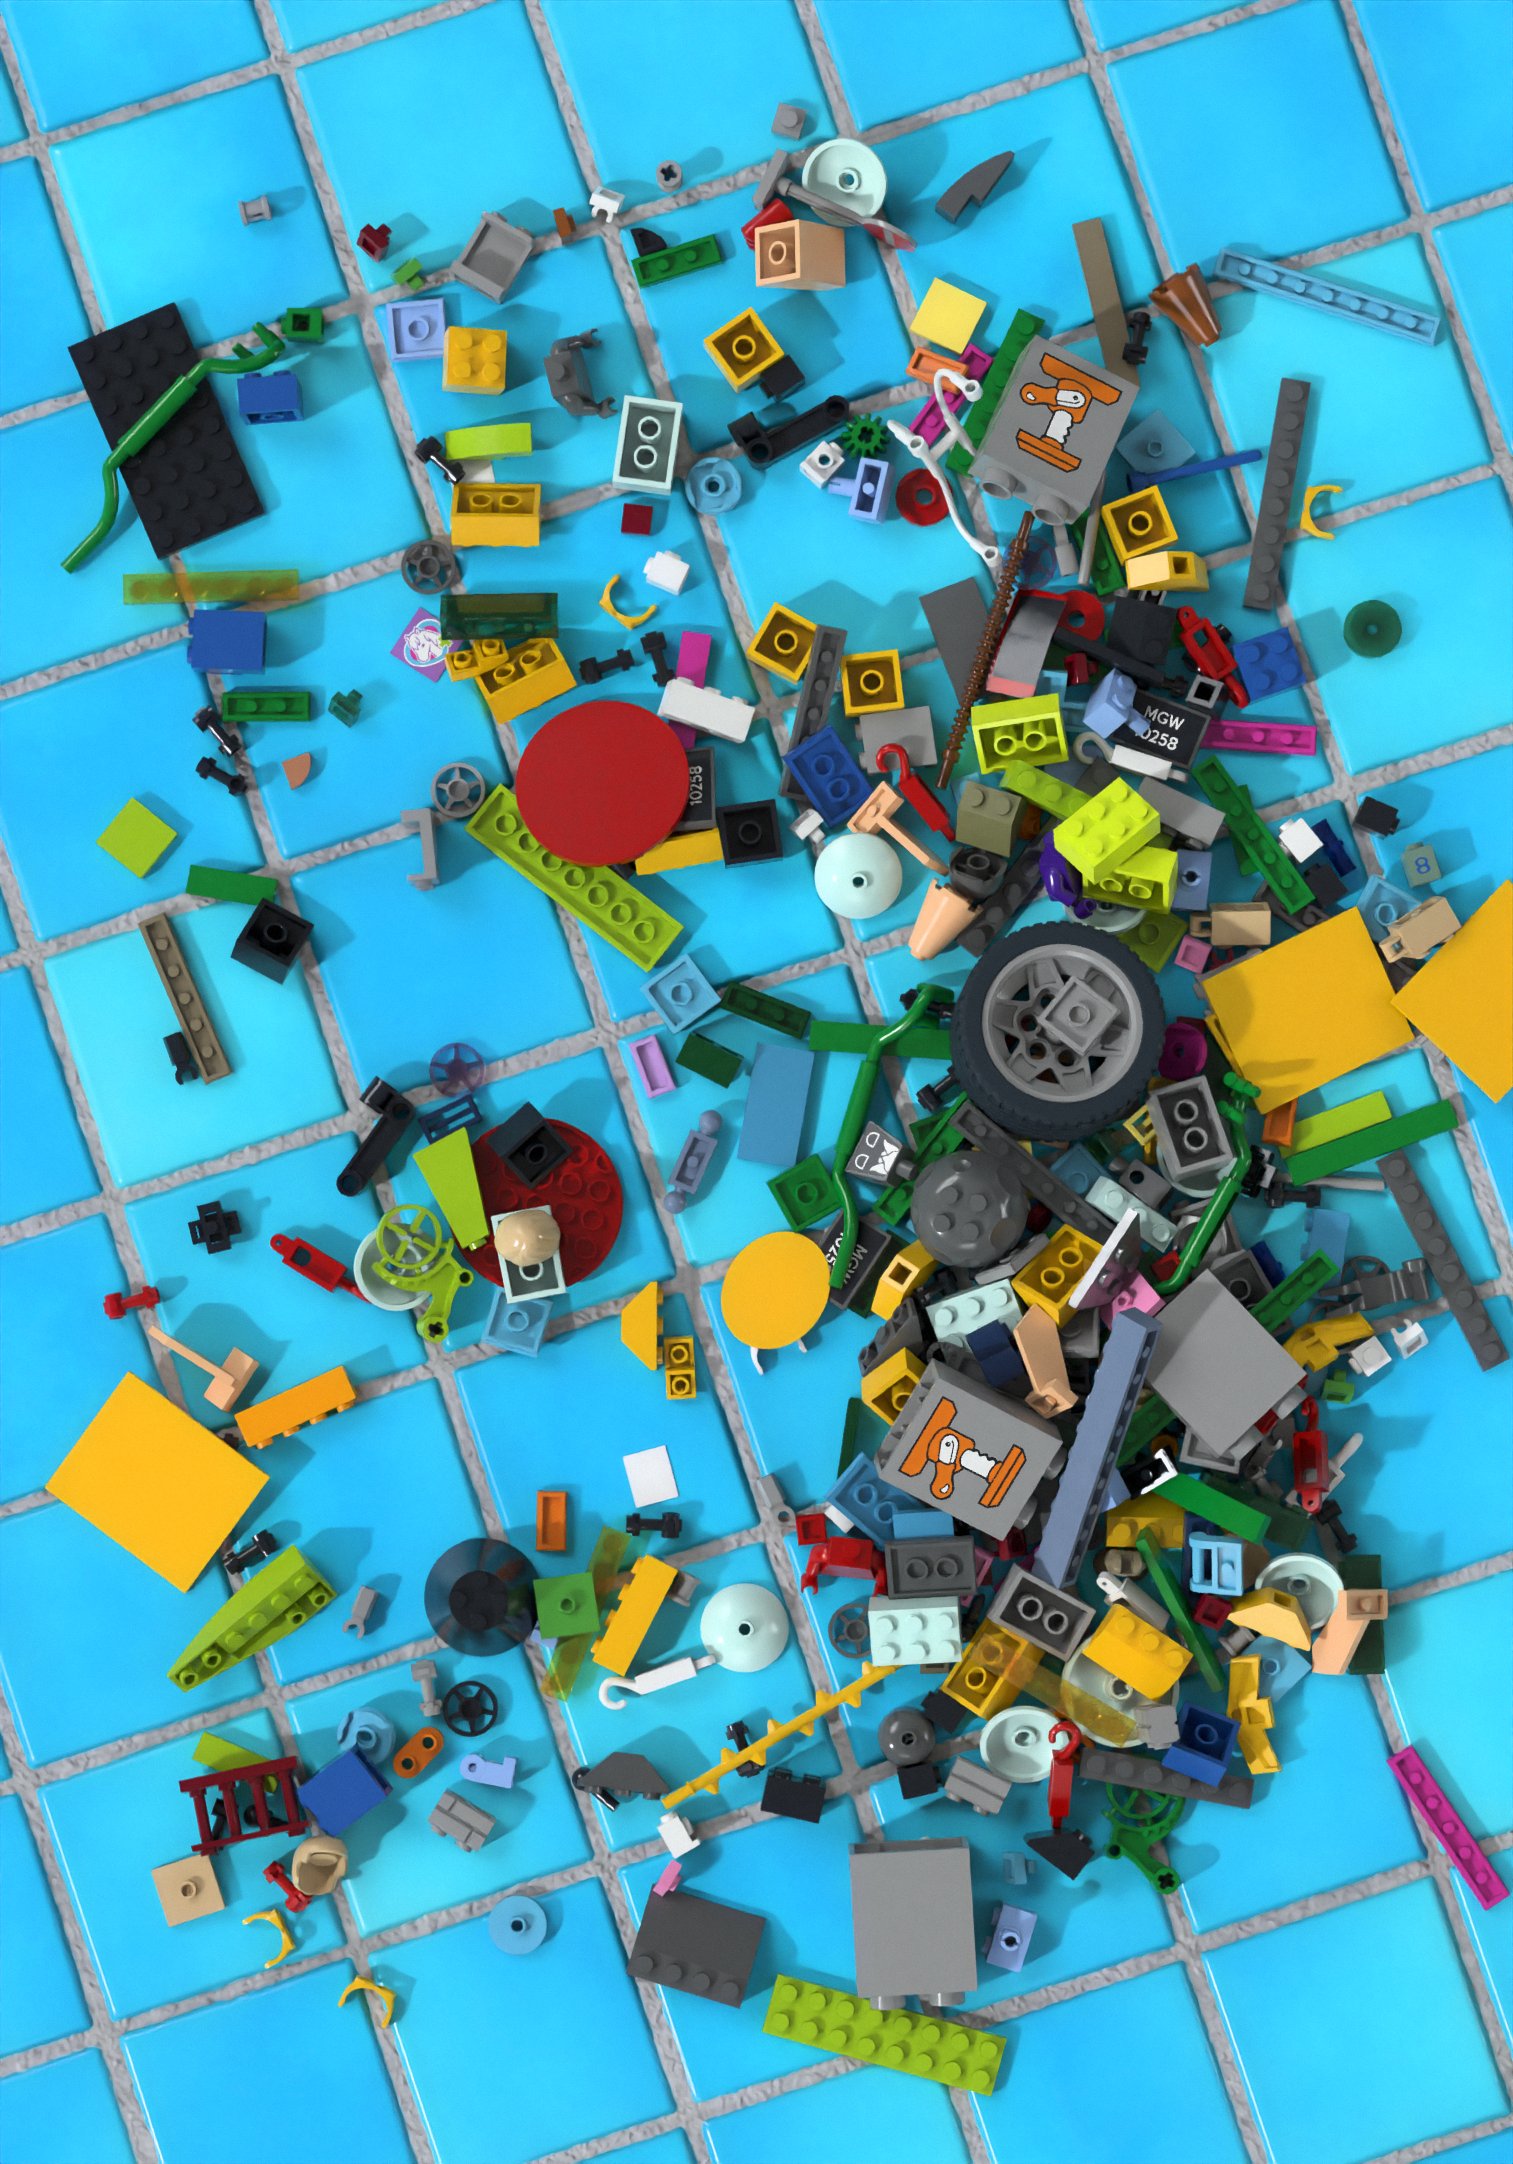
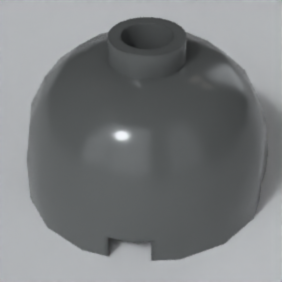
(976, 872)
(903, 1721)

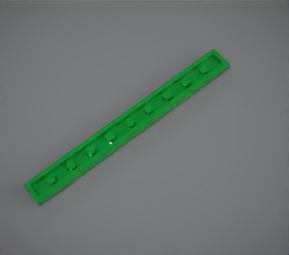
(1268, 1312)

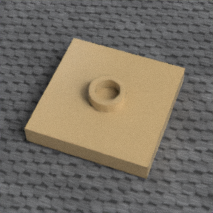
(188, 1889)

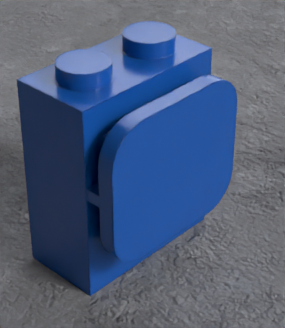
(227, 642)
(343, 1790)

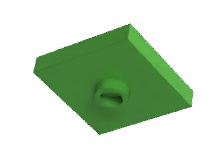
(566, 1605)

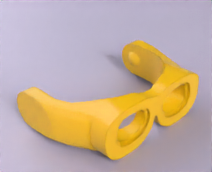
(1306, 522)
(628, 622)
(275, 1917)
(386, 1993)

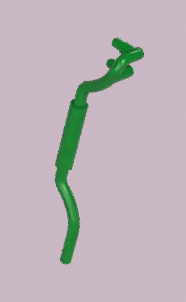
(156, 417)
(858, 1110)
(1223, 1197)

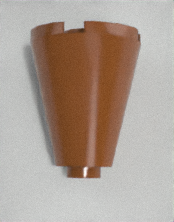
(1189, 305)

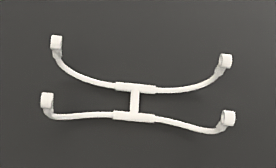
(920, 449)

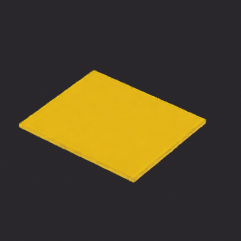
(1467, 996)
(1307, 1009)
(157, 1481)

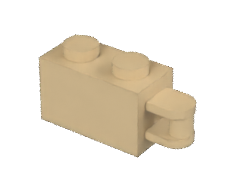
(1234, 924)
(1420, 930)

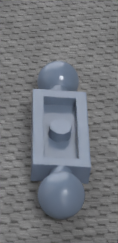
(692, 1161)

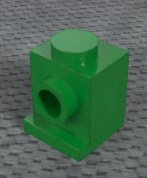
(295, 316)

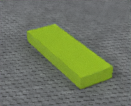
(226, 1756)

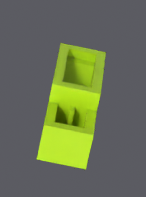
(489, 442)

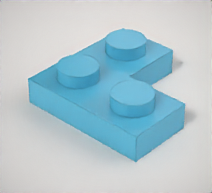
(1073, 712)

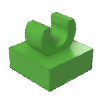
(407, 274)
(1337, 1389)

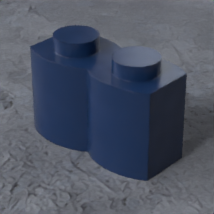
(995, 1354)

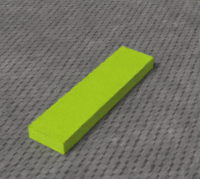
(1337, 1123)

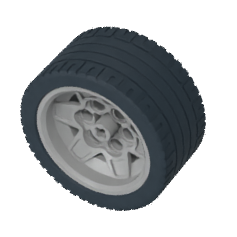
(1005, 1083)

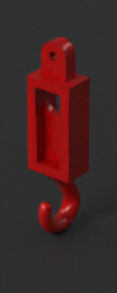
(1213, 657)
(918, 792)
(321, 1268)
(1311, 1452)
(1061, 1773)

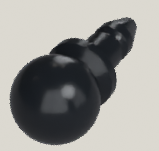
(969, 1620)
(251, 1819)

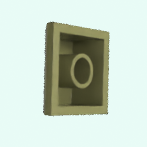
(990, 818)

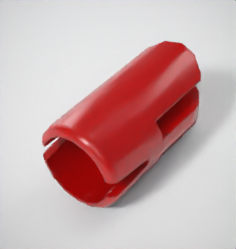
(773, 213)

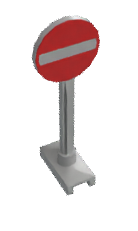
(775, 182)

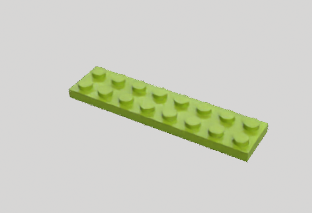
(589, 893)
(884, 2037)

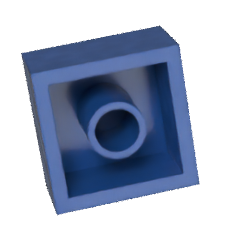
(270, 398)
(1268, 665)
(1203, 1744)

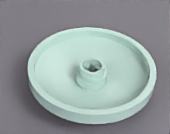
(1109, 1689)

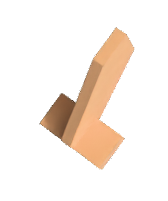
(877, 814)
(1044, 1362)
(228, 1379)
(1346, 1627)

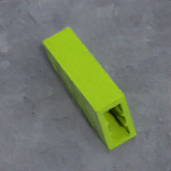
(455, 1184)

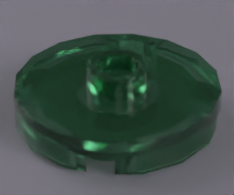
(1380, 616)

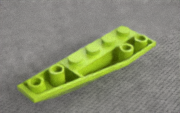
(254, 1618)

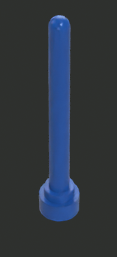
(1140, 481)

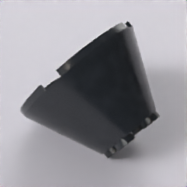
(481, 1597)

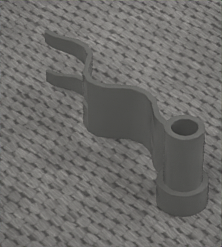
(1383, 1288)

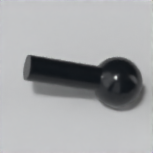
(605, 1798)

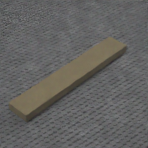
(1104, 297)
(185, 998)

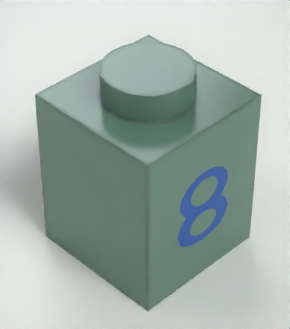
(1419, 865)

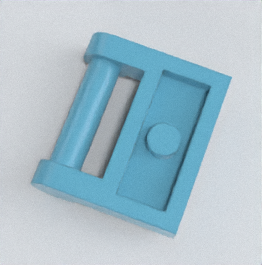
(1226, 1564)

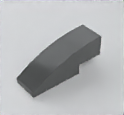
(973, 186)

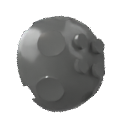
(968, 1209)

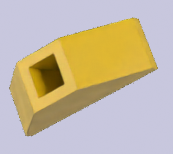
(1167, 572)
(905, 1273)
(642, 1325)
(1272, 1615)

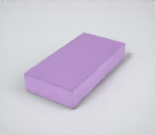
(652, 1066)

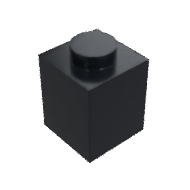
(781, 379)
(1208, 697)
(1376, 818)
(1324, 884)
(943, 1710)
(918, 1779)

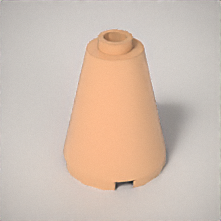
(940, 920)

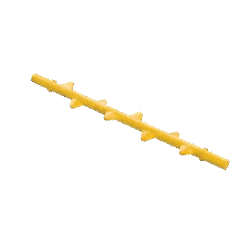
(778, 1731)

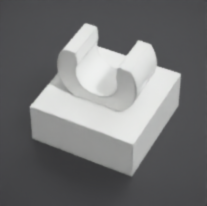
(606, 199)
(807, 826)
(1409, 1340)

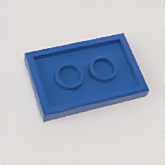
(829, 776)

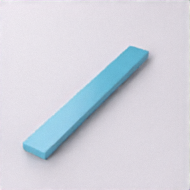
(1326, 297)

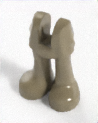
(1123, 1563)

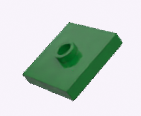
(805, 1193)

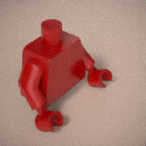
(846, 1559)

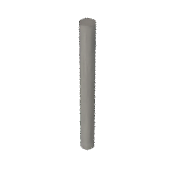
(1091, 533)
(1336, 1182)

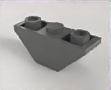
(899, 1332)
(624, 1775)

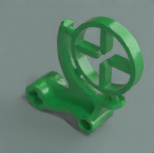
(1135, 1841)

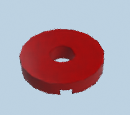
(909, 507)
(1090, 609)

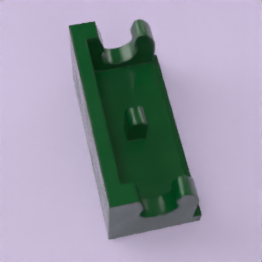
(709, 1059)

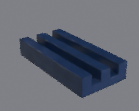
(472, 1109)

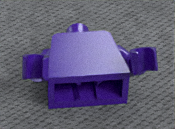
(1063, 880)

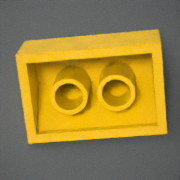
(496, 514)
(526, 680)
(682, 850)
(1056, 1273)
(1151, 1510)
(1137, 1653)
(980, 1688)

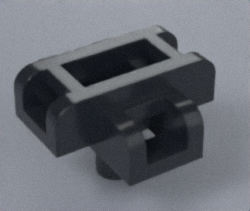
(1265, 1174)
(213, 1227)

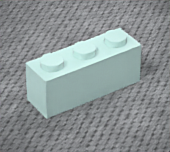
(1114, 1202)

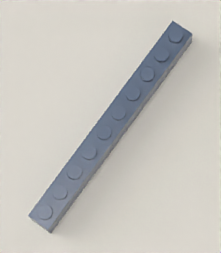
(1096, 1447)

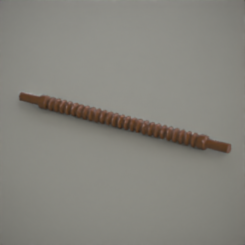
(1019, 546)

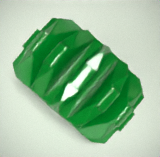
(854, 436)

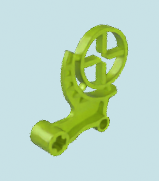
(440, 1279)

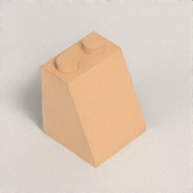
(800, 256)

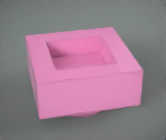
(1193, 954)
(669, 1878)

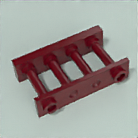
(226, 1783)

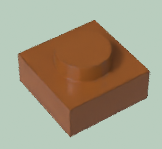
(565, 225)

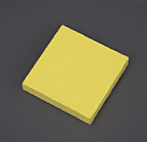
(948, 316)

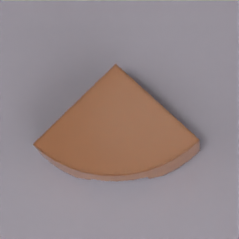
(297, 769)

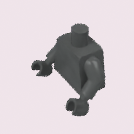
(570, 379)

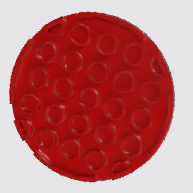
(602, 783)
(582, 1198)

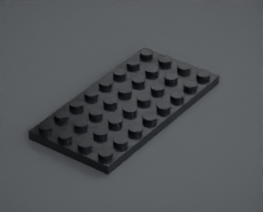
(190, 473)

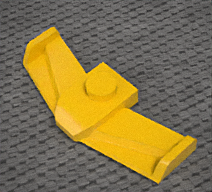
(1316, 1341)
(1253, 1714)

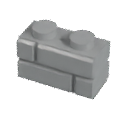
(1157, 1725)
(976, 1785)
(461, 1820)

